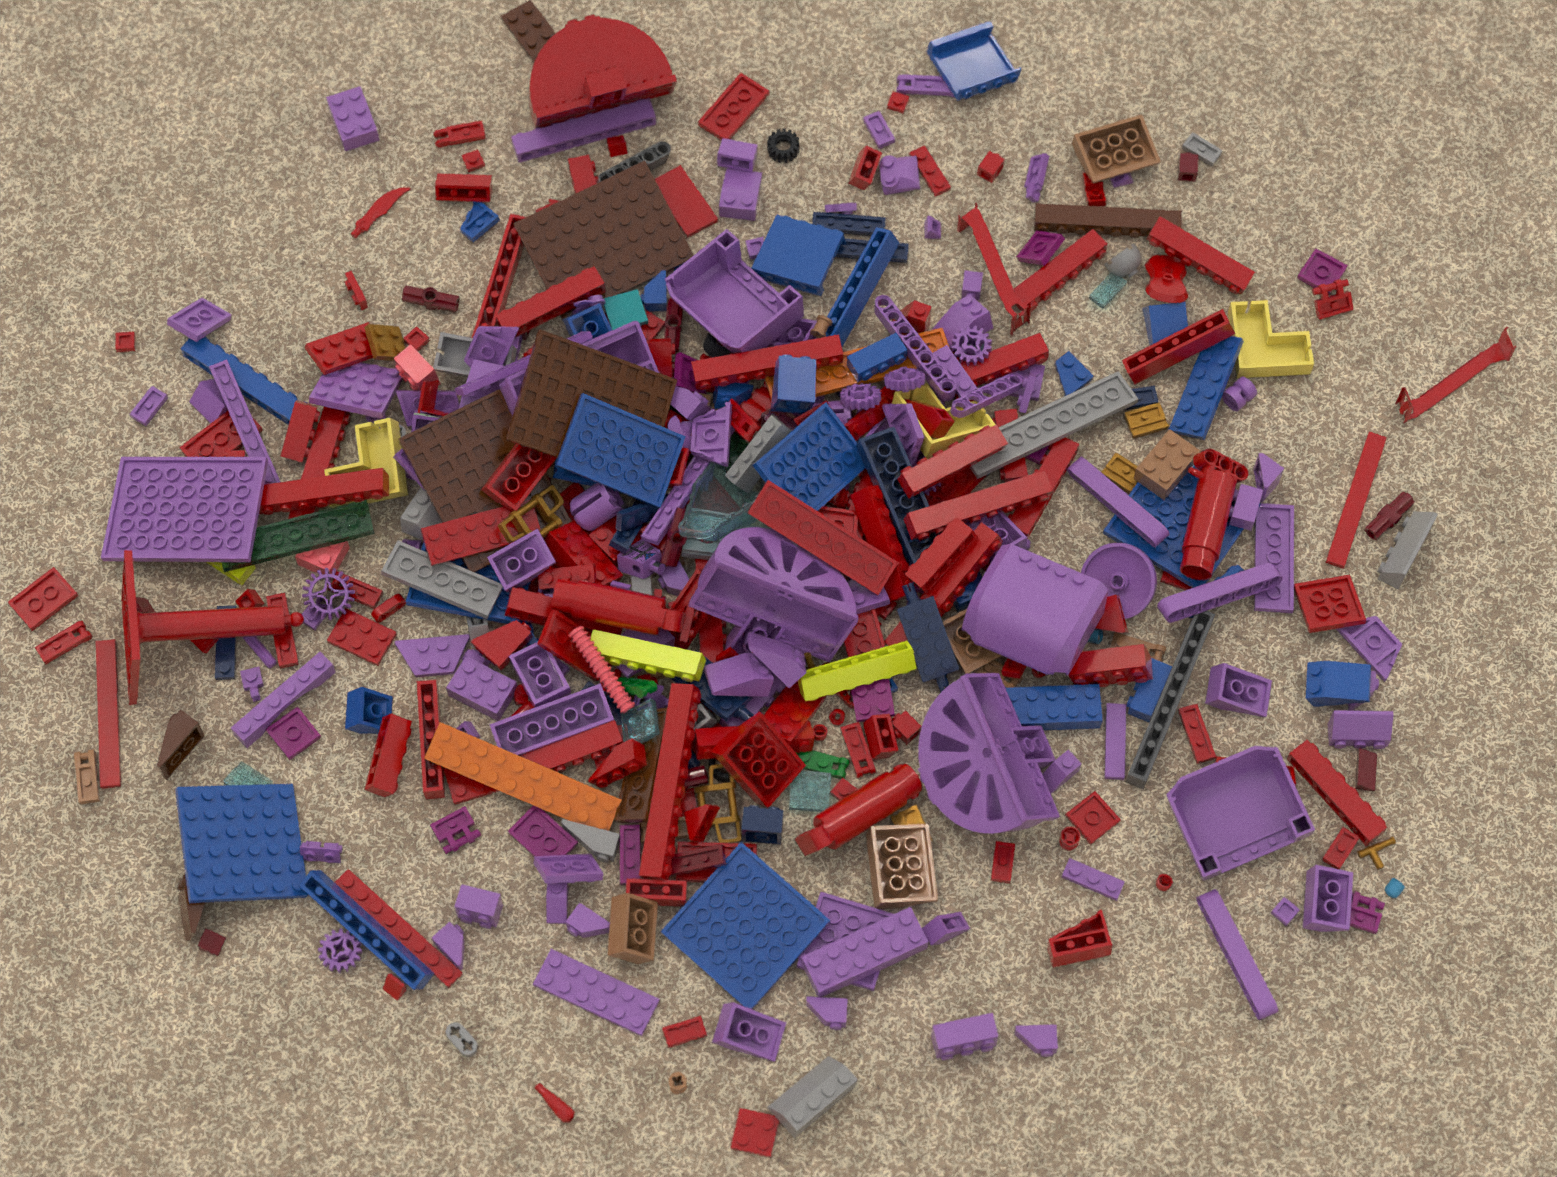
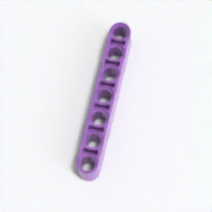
(915, 355)
(1118, 501)
(1219, 592)
(1238, 954)

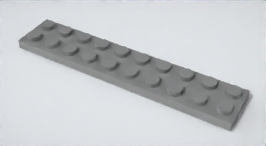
(1059, 420)

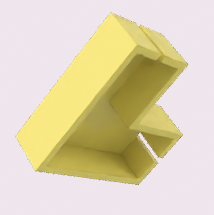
(1267, 352)
(960, 429)
(375, 451)

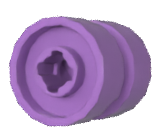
(1240, 393)

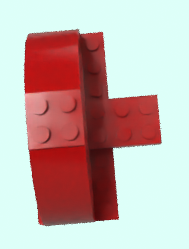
(596, 68)

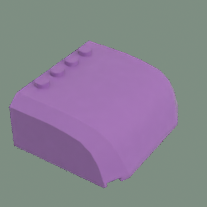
(732, 297)
(1034, 610)
(1238, 810)

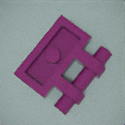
(452, 825)
(1365, 918)

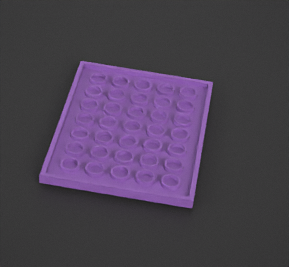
(185, 509)

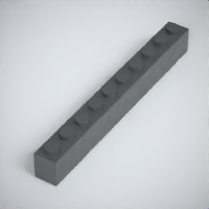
(1169, 699)

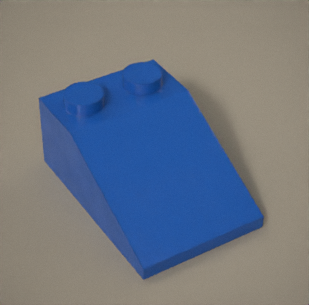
(1337, 683)

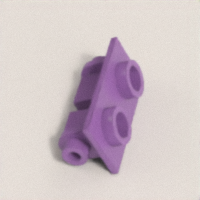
(314, 852)

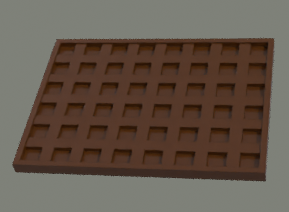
(613, 225)
(563, 371)
(458, 458)

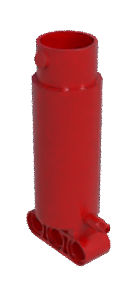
(1209, 511)
(615, 607)
(861, 810)

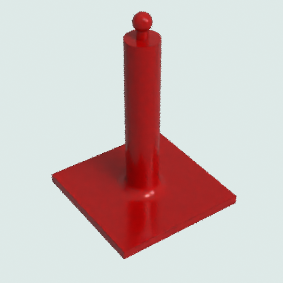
(189, 624)

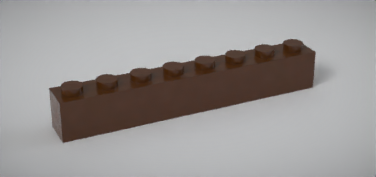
(1104, 220)

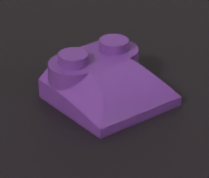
(899, 174)

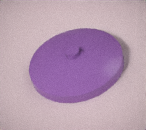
(1124, 573)

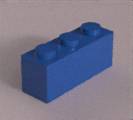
(877, 357)
(1149, 692)

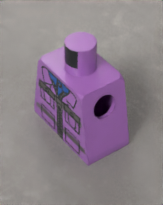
(641, 560)

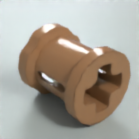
(821, 326)
(676, 1077)

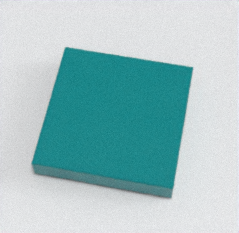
(624, 309)

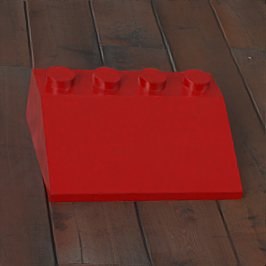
(758, 759)

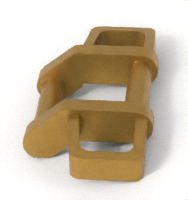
(546, 513)
(730, 787)

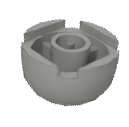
(1125, 262)

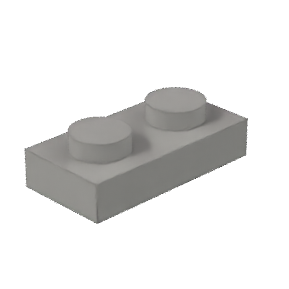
(1206, 151)

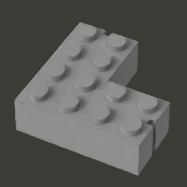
(454, 351)

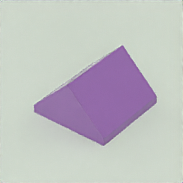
(208, 400)
(1266, 474)

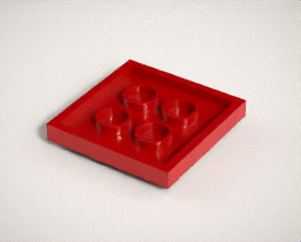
(1329, 603)

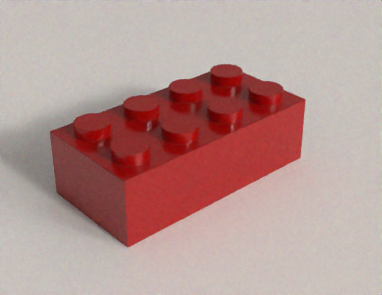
(574, 547)
(1113, 666)

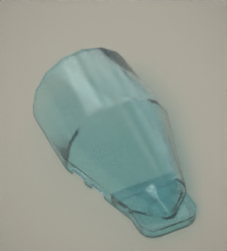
(716, 507)

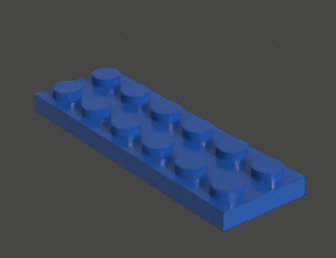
(1205, 388)

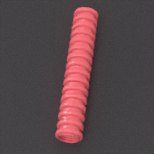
(601, 669)

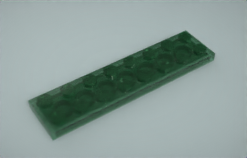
(308, 533)

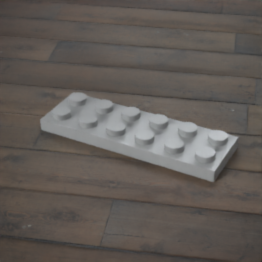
(443, 580)

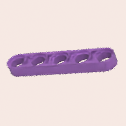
(984, 401)

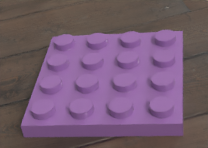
(358, 389)
(845, 919)

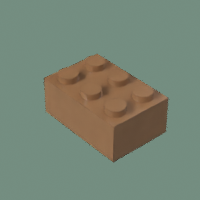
(1166, 464)
(632, 928)

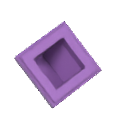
(932, 228)

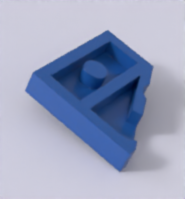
(478, 221)
(1072, 373)

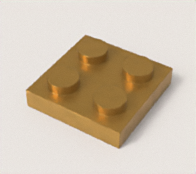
(384, 341)

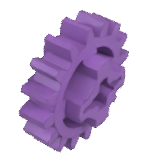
(971, 337)
(904, 379)
(860, 396)
(336, 958)

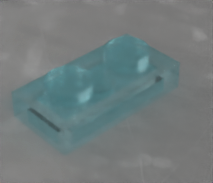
(1107, 290)

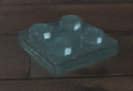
(640, 722)
(810, 791)

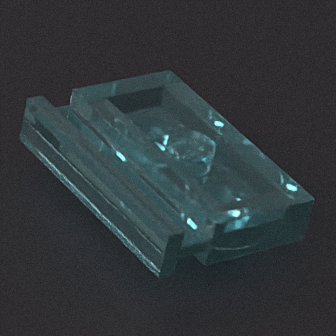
(246, 775)

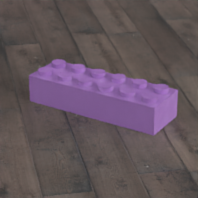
(552, 721)
(864, 952)

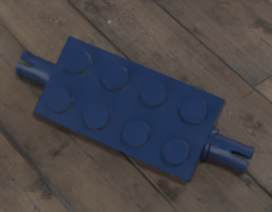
(927, 638)
(723, 706)

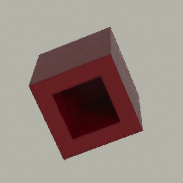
(1187, 167)

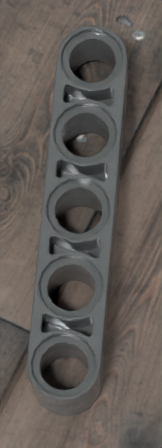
(652, 154)

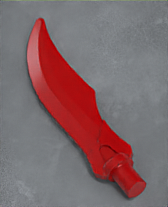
(378, 209)

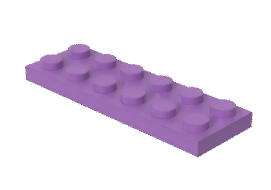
(1275, 545)
(596, 992)

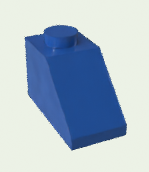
(655, 293)
(736, 391)

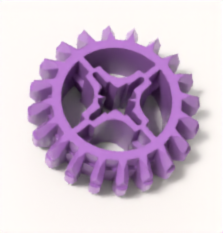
(326, 577)

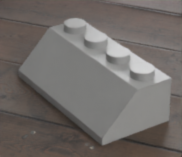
(742, 471)
(418, 515)
(1406, 548)
(813, 1095)

